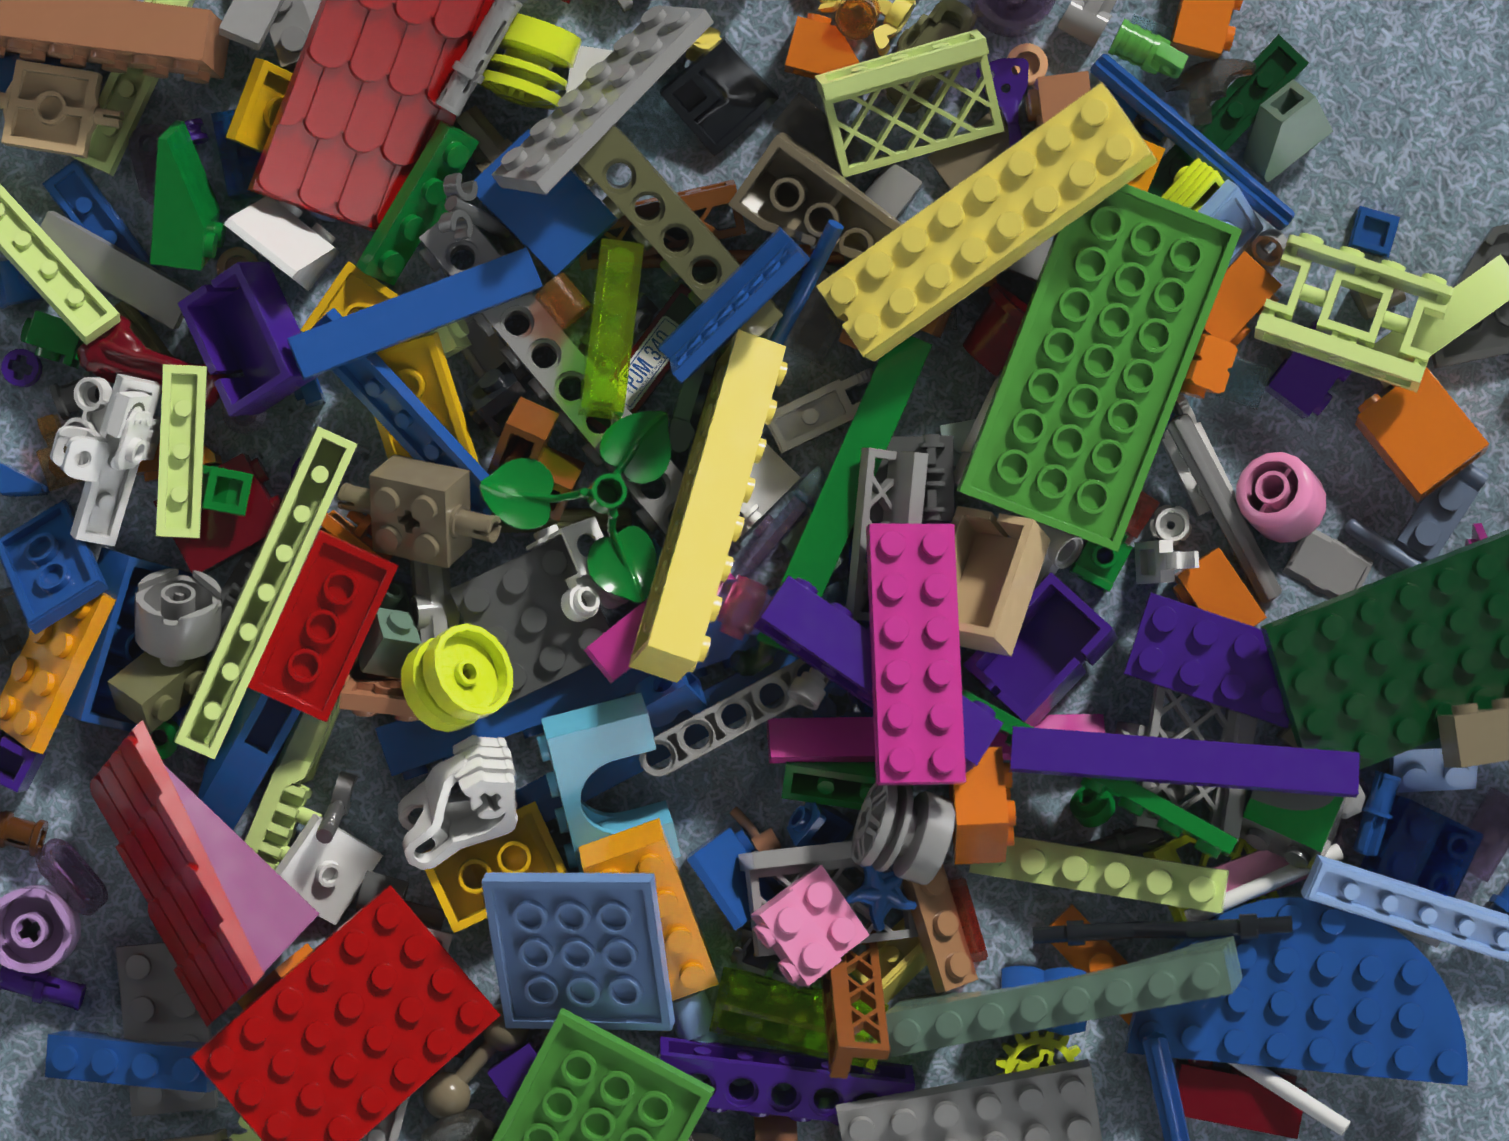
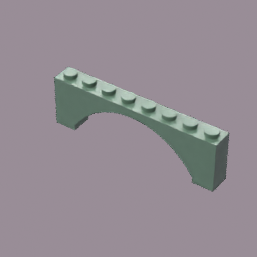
(1164, 980)

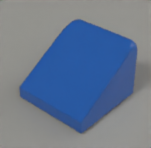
(18, 484)

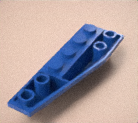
(245, 754)

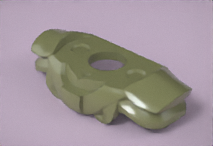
(944, 21)

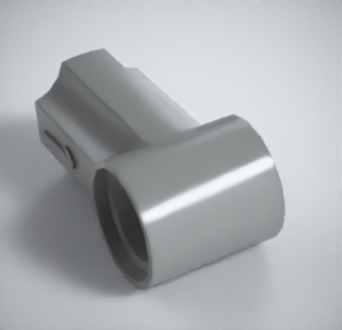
(1086, 19)

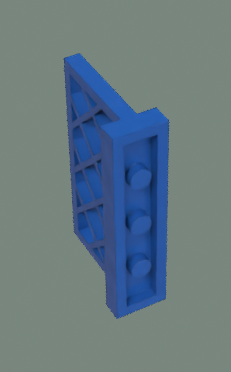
(733, 304)

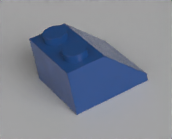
(719, 870)

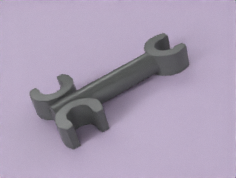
(463, 214)

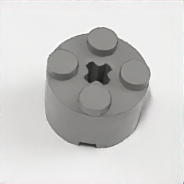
(177, 615)

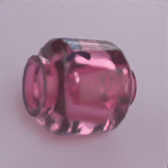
(741, 606)

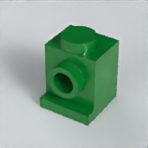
(51, 338)
(1098, 574)

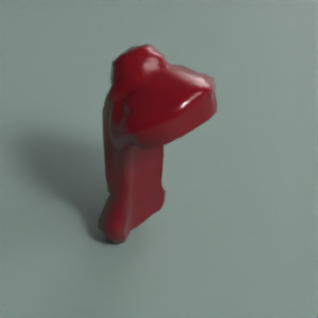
(125, 354)

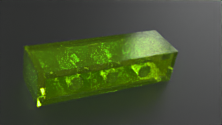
(610, 329)

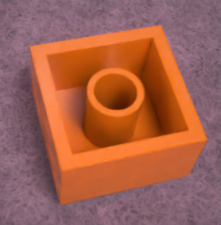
(984, 811)

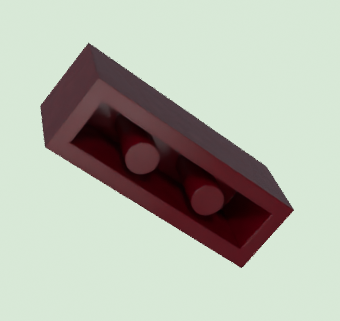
(1235, 1099)

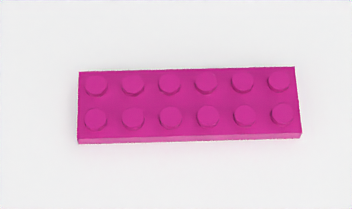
(915, 654)

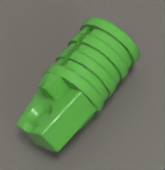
(1147, 50)

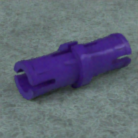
(43, 987)

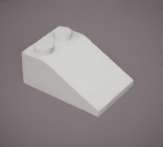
(285, 239)

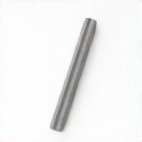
(1224, 508)

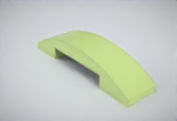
(1468, 305)

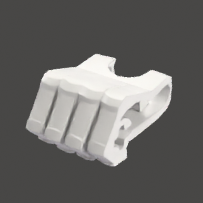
(467, 818)

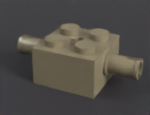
(420, 511)

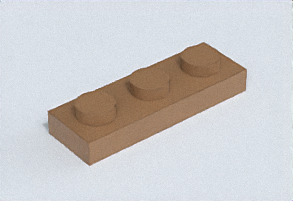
(941, 933)

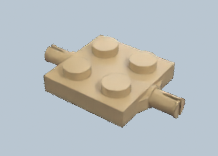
(54, 109)

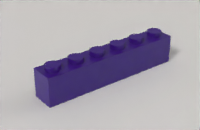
(841, 651)

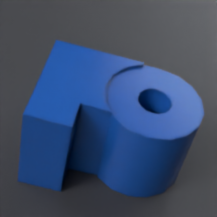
(667, 698)

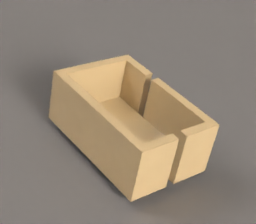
(995, 576)

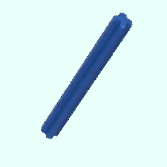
(1190, 139)

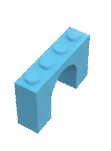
(578, 746)

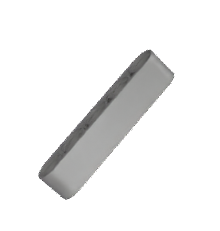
(711, 719)

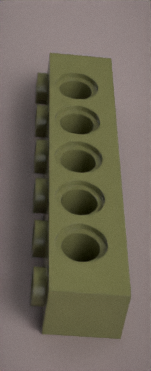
(672, 212)

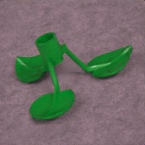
(618, 563)

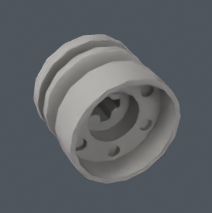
(903, 832)

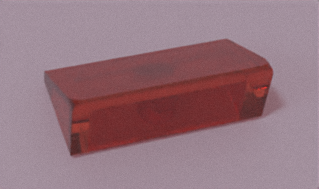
(968, 918)

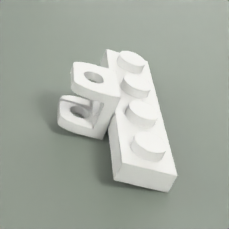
(91, 459)

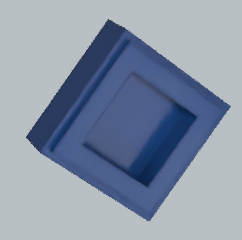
(1373, 232)

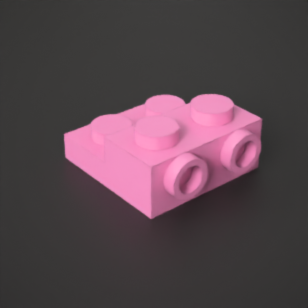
(808, 927)

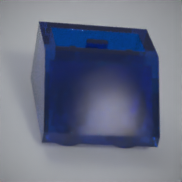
(1424, 848)

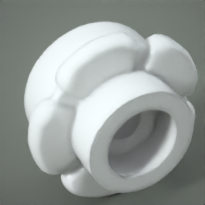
(1179, 516)

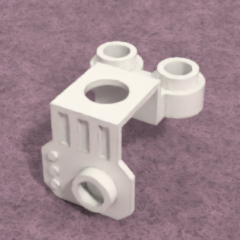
(140, 431)
(580, 583)

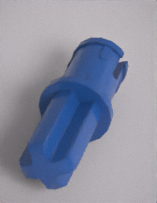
(1376, 813)

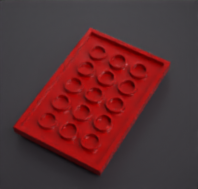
(347, 1030)

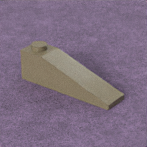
(802, 193)

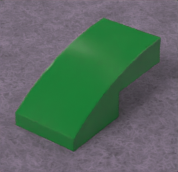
(225, 490)

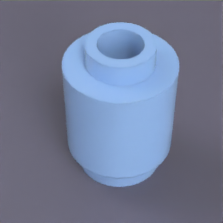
(693, 1018)

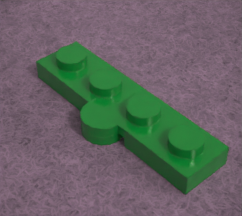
(417, 204)

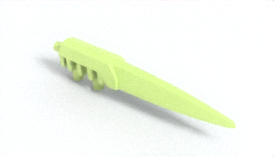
(285, 793)

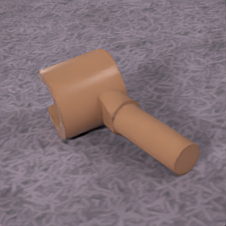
(762, 841)

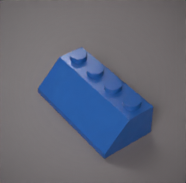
(116, 644)

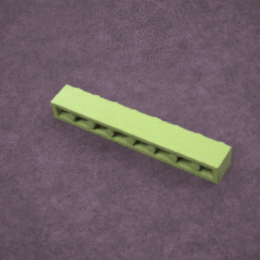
(265, 592)

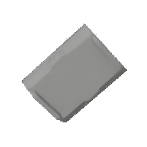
(1327, 565)

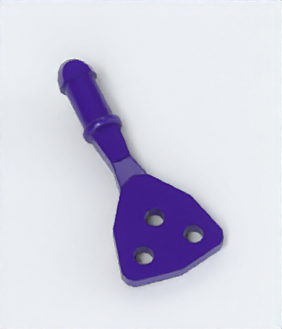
(1009, 101)

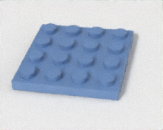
(579, 947)

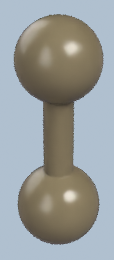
(449, 1091)

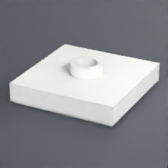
(327, 873)

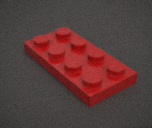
(323, 626)

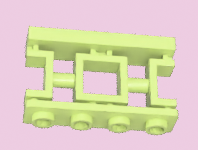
(1342, 343)

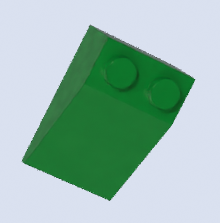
(185, 207)

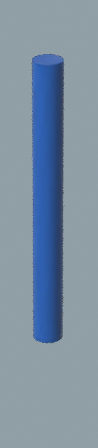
(807, 280)

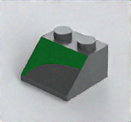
(1292, 824)

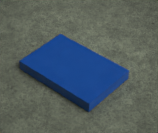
(553, 225)
(50, 567)

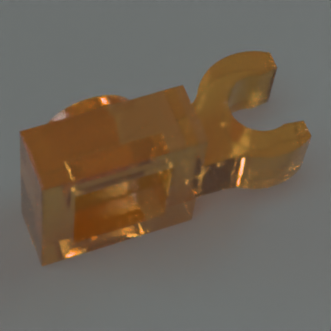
(53, 473)

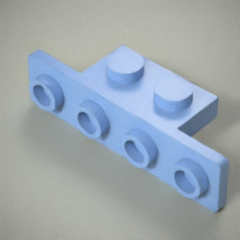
(1424, 771)

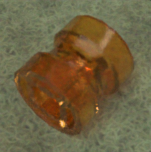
(855, 22)

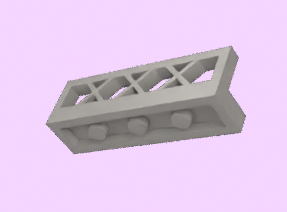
(902, 503)

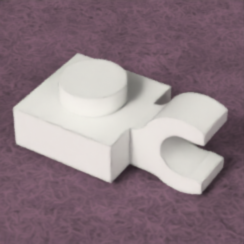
(1157, 561)

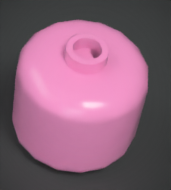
(1281, 497)

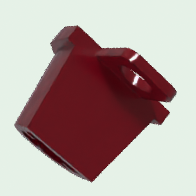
(996, 329)

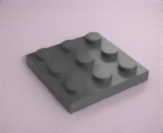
(525, 614)

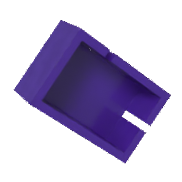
(245, 334)
(1048, 655)

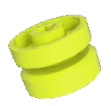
(457, 678)

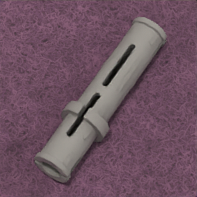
(477, 56)

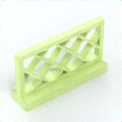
(903, 67)

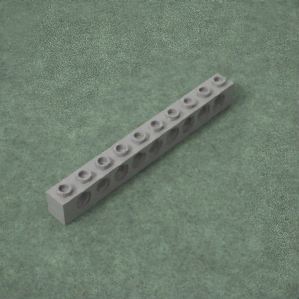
(545, 382)

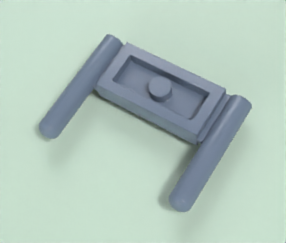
(1429, 523)

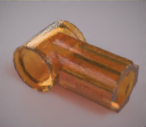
(563, 301)

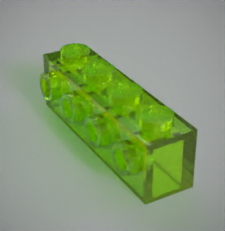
(777, 1014)

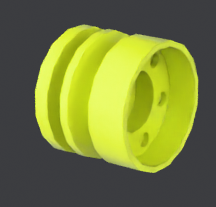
(528, 61)

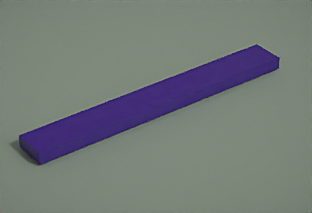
(1184, 762)

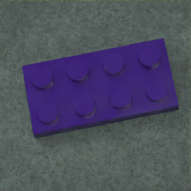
(1206, 659)

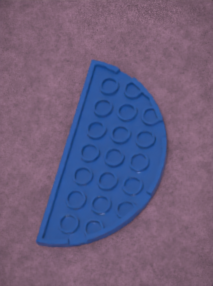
(1321, 999)

